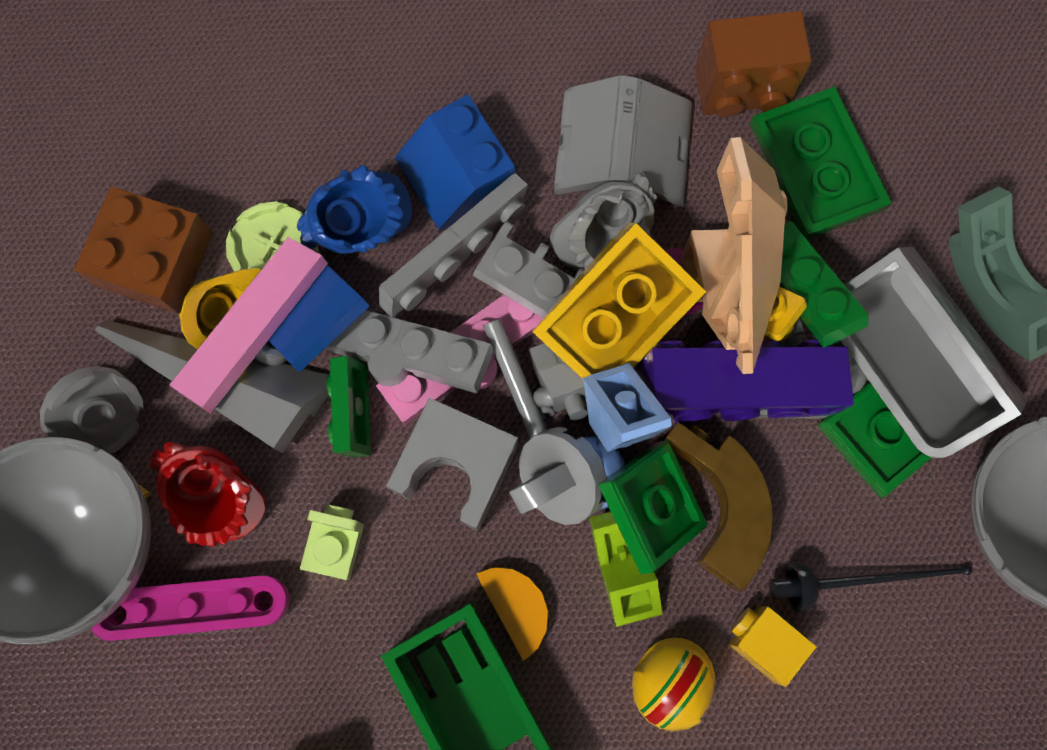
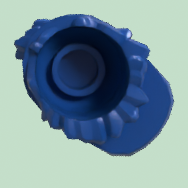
(356, 211)

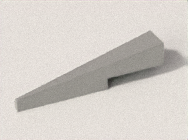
(263, 400)

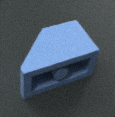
(623, 408)

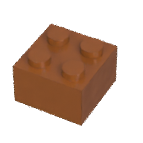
(752, 63)
(144, 250)

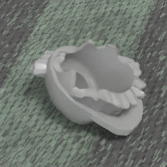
(600, 217)

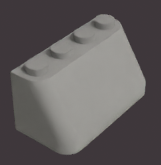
(928, 357)

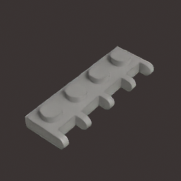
(523, 274)

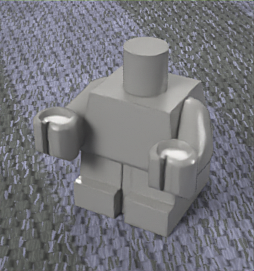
(560, 385)

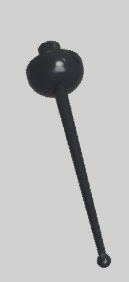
(803, 586)

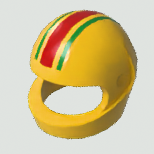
(673, 684)

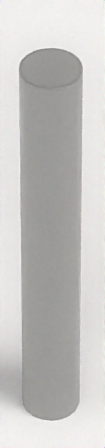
(514, 377)

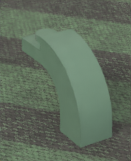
(995, 276)

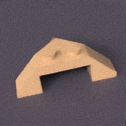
(745, 261)

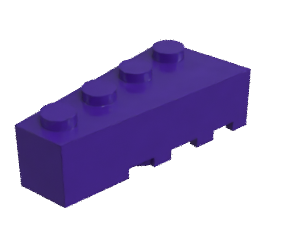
(784, 381)

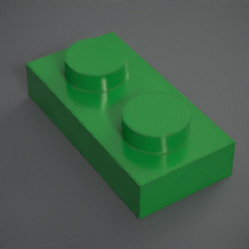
(350, 407)

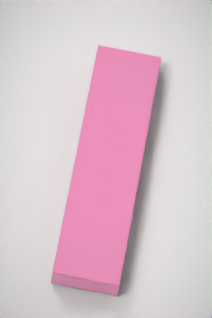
(248, 324)

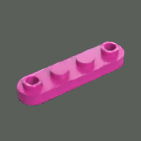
(196, 608)

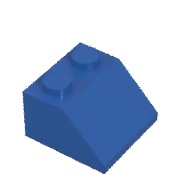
(454, 161)

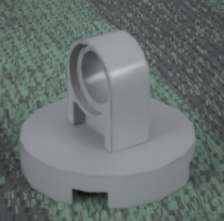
(92, 407)
(559, 477)

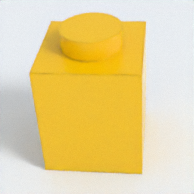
(770, 644)

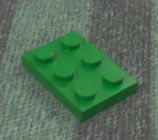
(820, 163)

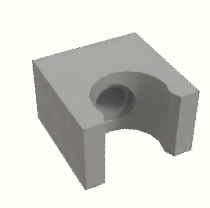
(460, 441)

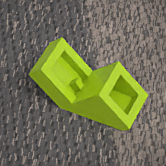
(628, 592)

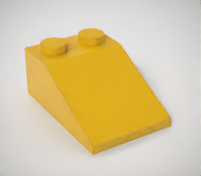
(619, 305)

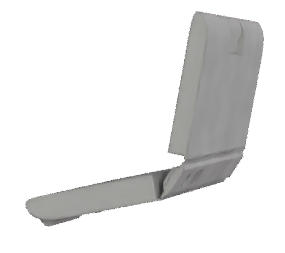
(623, 130)

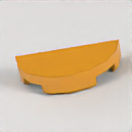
(518, 606)

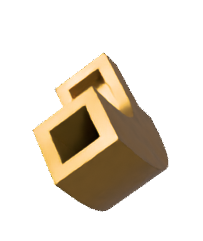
(743, 501)

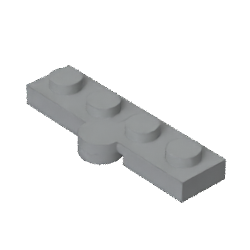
(452, 248)
(399, 346)

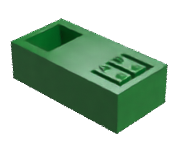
(476, 713)

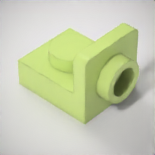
(332, 542)

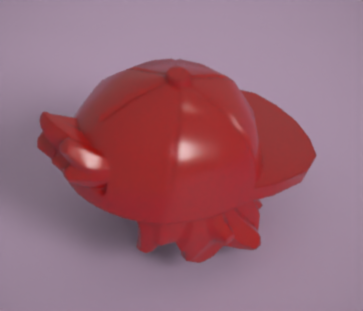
(206, 494)

